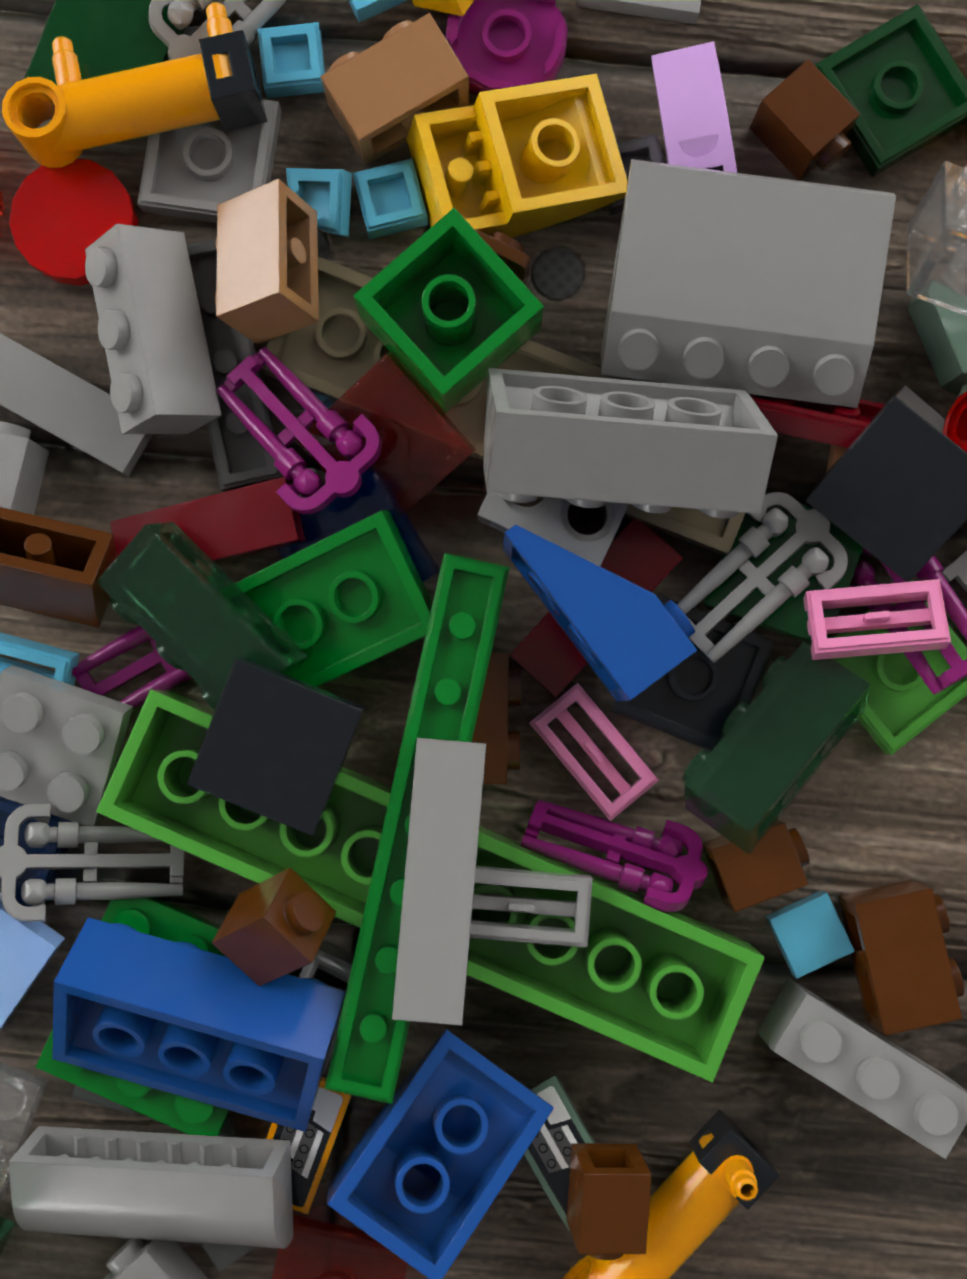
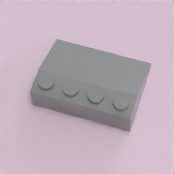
(747, 283)

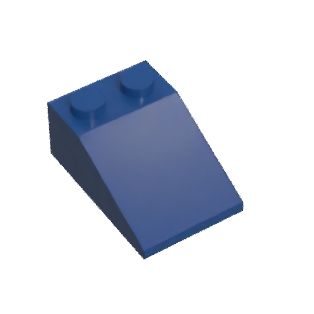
(610, 621)
(438, 1155)

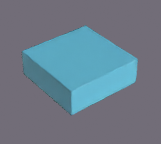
(291, 59)
(390, 198)
(809, 934)

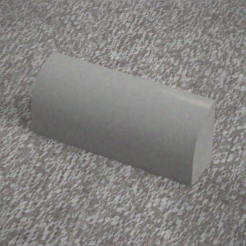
(154, 1186)

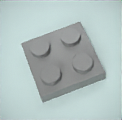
(58, 743)

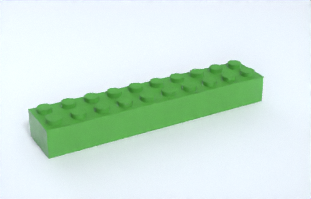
(640, 980)

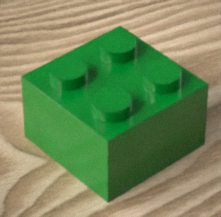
(449, 310)

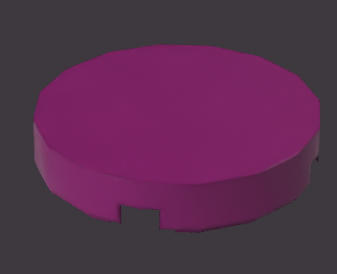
(508, 42)

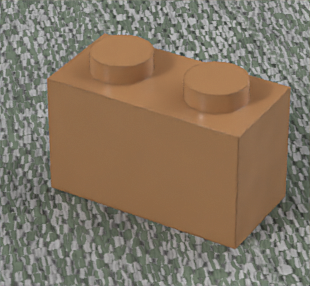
(392, 81)
(267, 262)

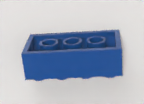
(193, 1024)

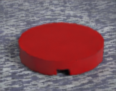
(64, 213)

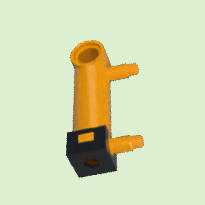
(136, 101)
(691, 1203)

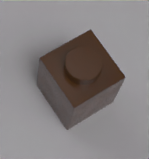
(805, 121)
(764, 874)
(274, 927)
(608, 1199)

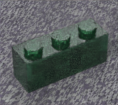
(193, 610)
(773, 746)

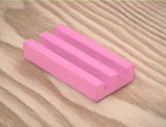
(876, 644)
(627, 793)

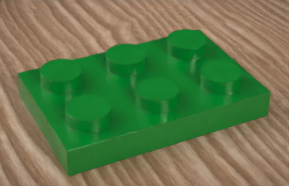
(345, 598)

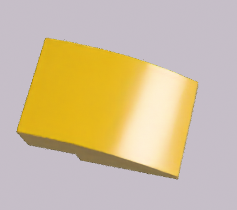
(519, 157)

